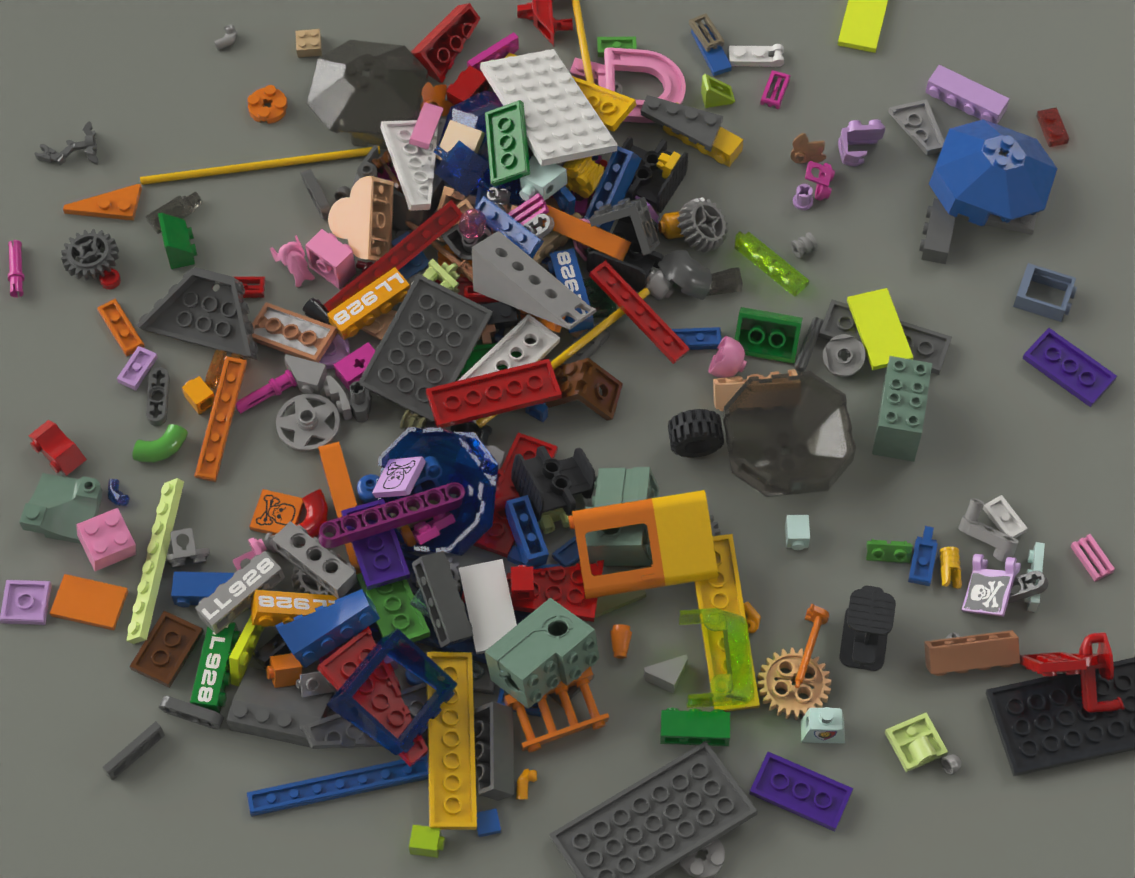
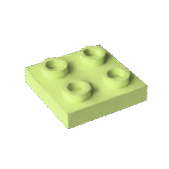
(916, 742)

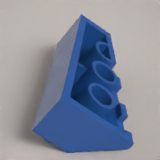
(328, 627)

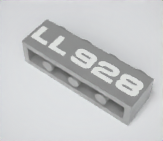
(236, 594)

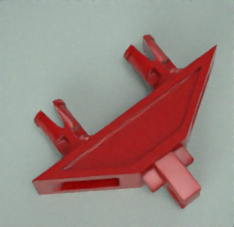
(542, 15)

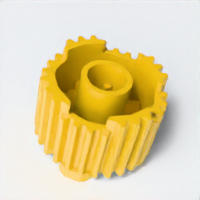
(583, 176)

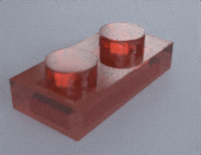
(1052, 127)

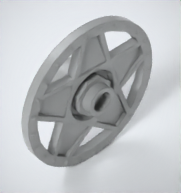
(307, 422)

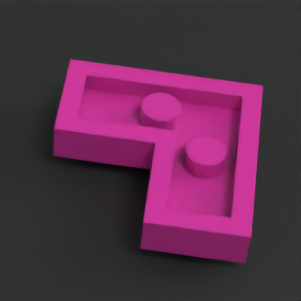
(426, 531)

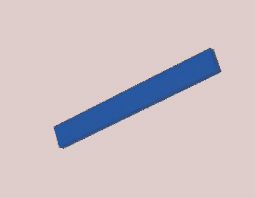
(336, 786)

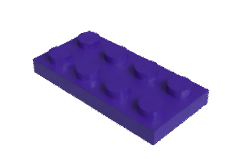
(1069, 367)
(379, 554)
(801, 791)

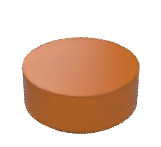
(407, 536)

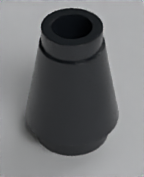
(316, 310)

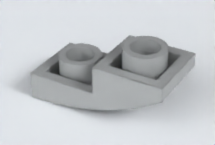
(338, 397)

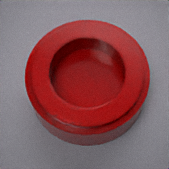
(110, 280)

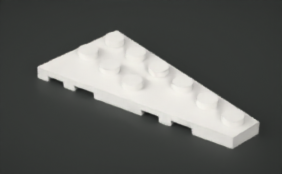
(411, 163)

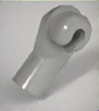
(228, 39)

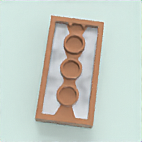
(292, 333)

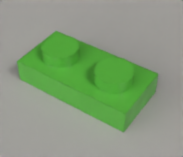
(615, 42)

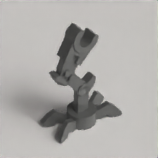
(90, 143)

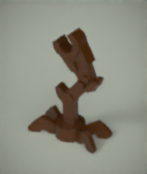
(383, 163)

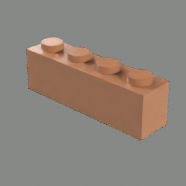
(972, 652)

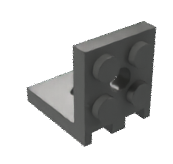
(640, 218)

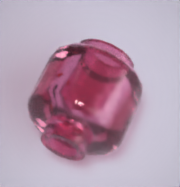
(472, 224)

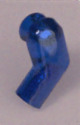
(116, 496)

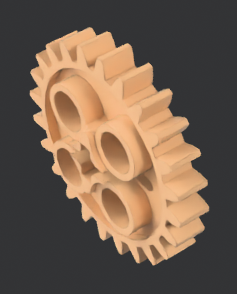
(790, 701)

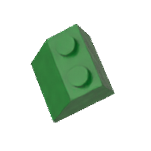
(177, 241)

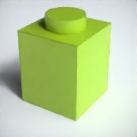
(426, 841)

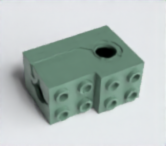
(902, 408)
(628, 543)
(542, 652)

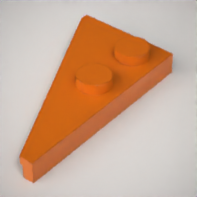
(114, 204)

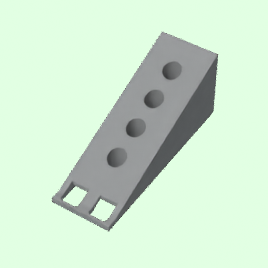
(519, 281)

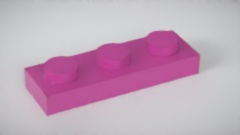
(497, 51)

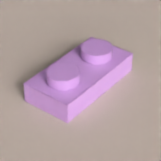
(137, 368)

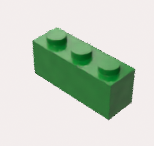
(695, 727)

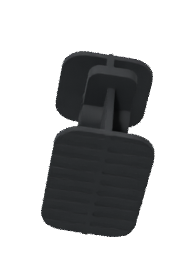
(654, 186)
(635, 266)
(552, 481)
(867, 628)

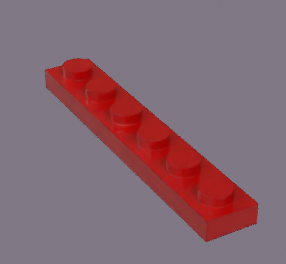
(639, 312)

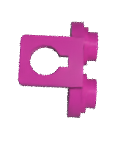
(824, 178)

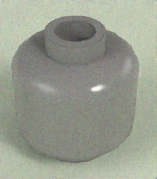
(659, 285)

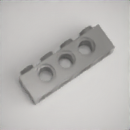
(336, 583)

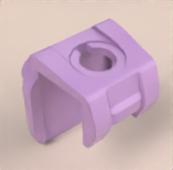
(858, 134)

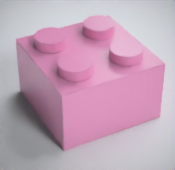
(331, 258)
(106, 539)

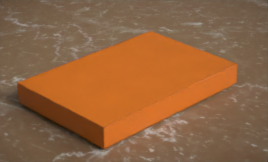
(89, 602)

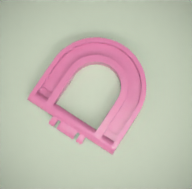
(643, 61)

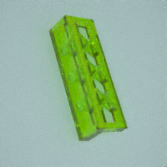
(770, 263)

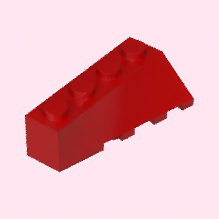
(446, 41)

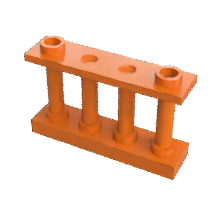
(597, 721)

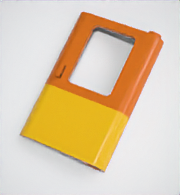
(677, 536)

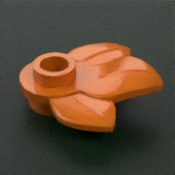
(436, 96)

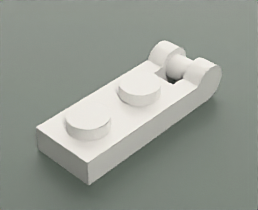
(756, 55)

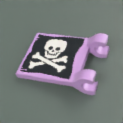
(989, 588)

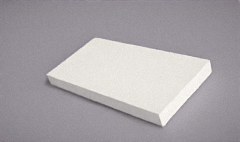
(487, 602)

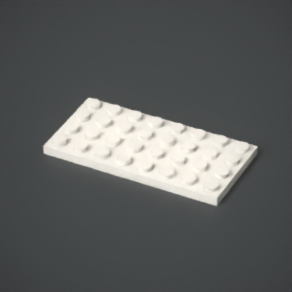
(557, 113)

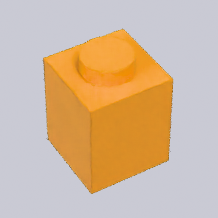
(198, 394)

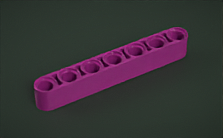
(384, 522)

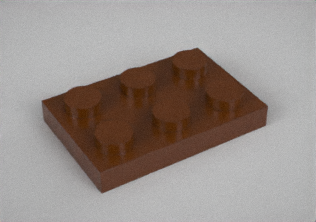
(166, 649)

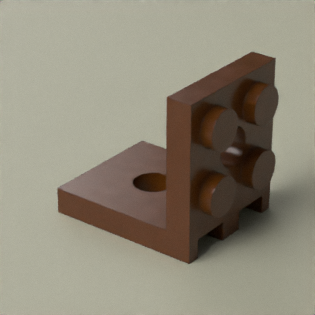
(582, 383)

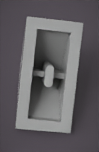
(666, 673)

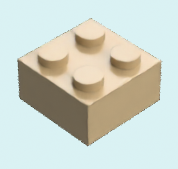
(308, 43)

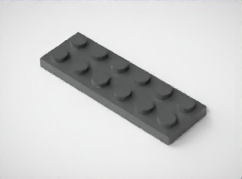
(924, 343)

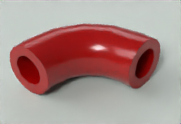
(316, 512)

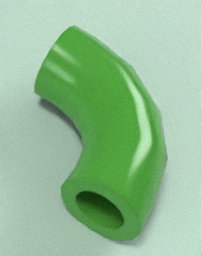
(162, 448)

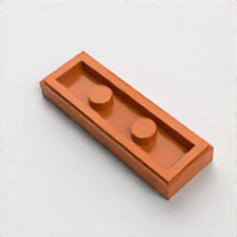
(120, 327)

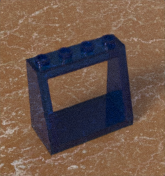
(412, 658)

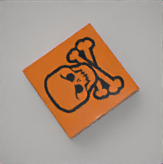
(275, 512)

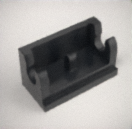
(274, 647)

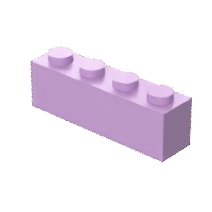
(966, 95)

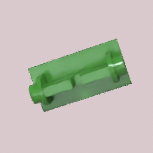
(895, 552)

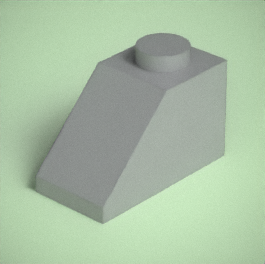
(308, 374)

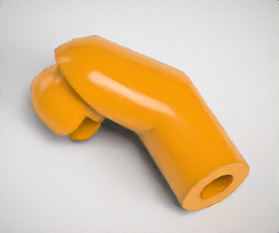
(753, 617)
(522, 783)

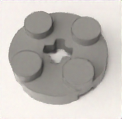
(851, 346)
(708, 867)

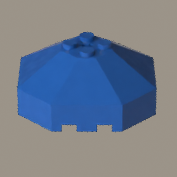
(978, 181)

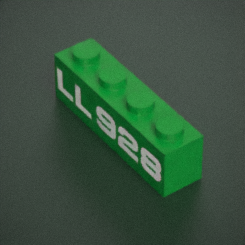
(214, 668)

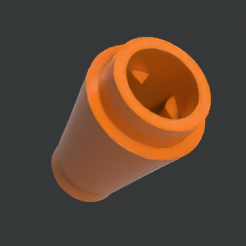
(620, 640)

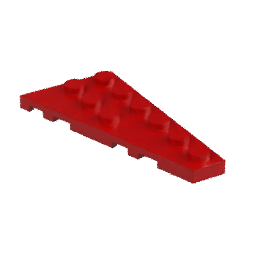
(377, 694)

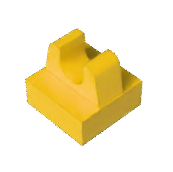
(667, 163)

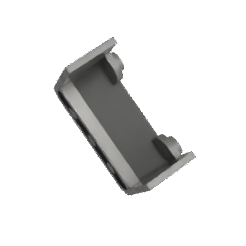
(400, 207)

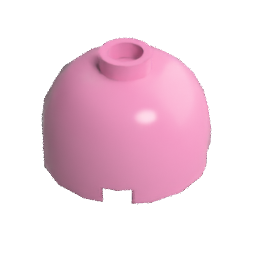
(728, 359)

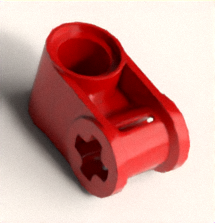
(503, 492)

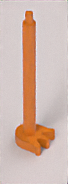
(819, 617)

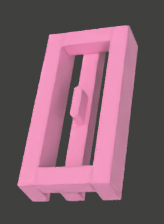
(1099, 553)

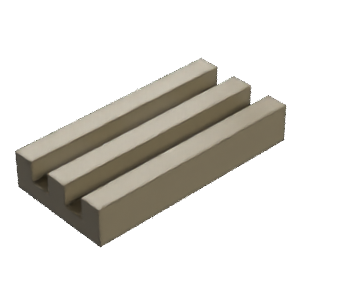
(712, 44)

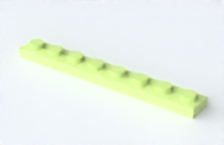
(155, 561)

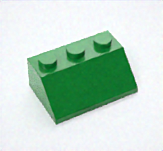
(768, 334)

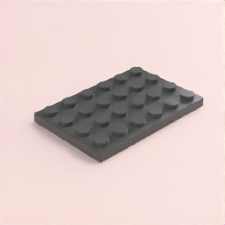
(425, 345)

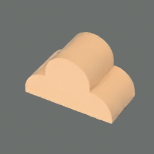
(365, 217)

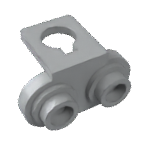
(179, 556)

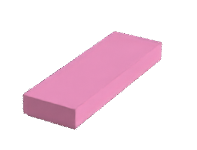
(426, 125)

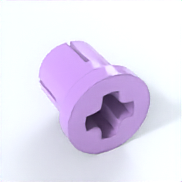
(803, 198)

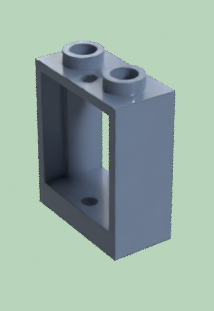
(1049, 278)

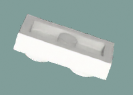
(1004, 517)

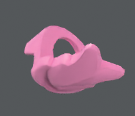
(293, 256)

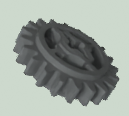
(91, 259)

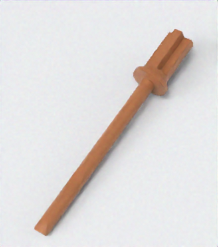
(463, 267)

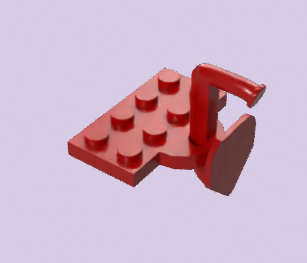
(1080, 663)

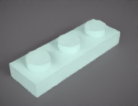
(1035, 557)

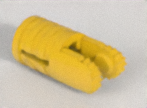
(950, 567)

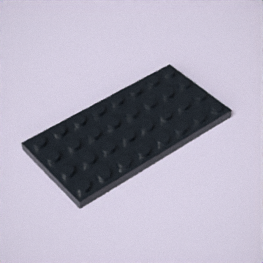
(1049, 728)

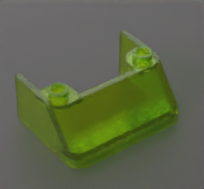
(736, 685)

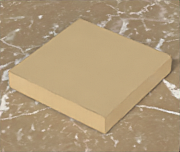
(469, 136)

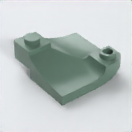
(60, 505)

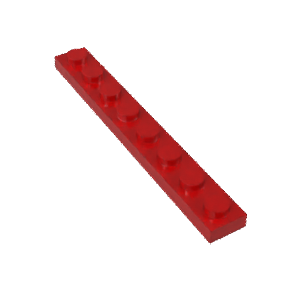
(401, 252)

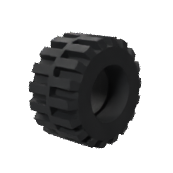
(695, 433)

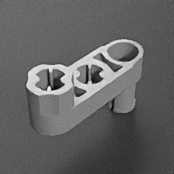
(969, 524)

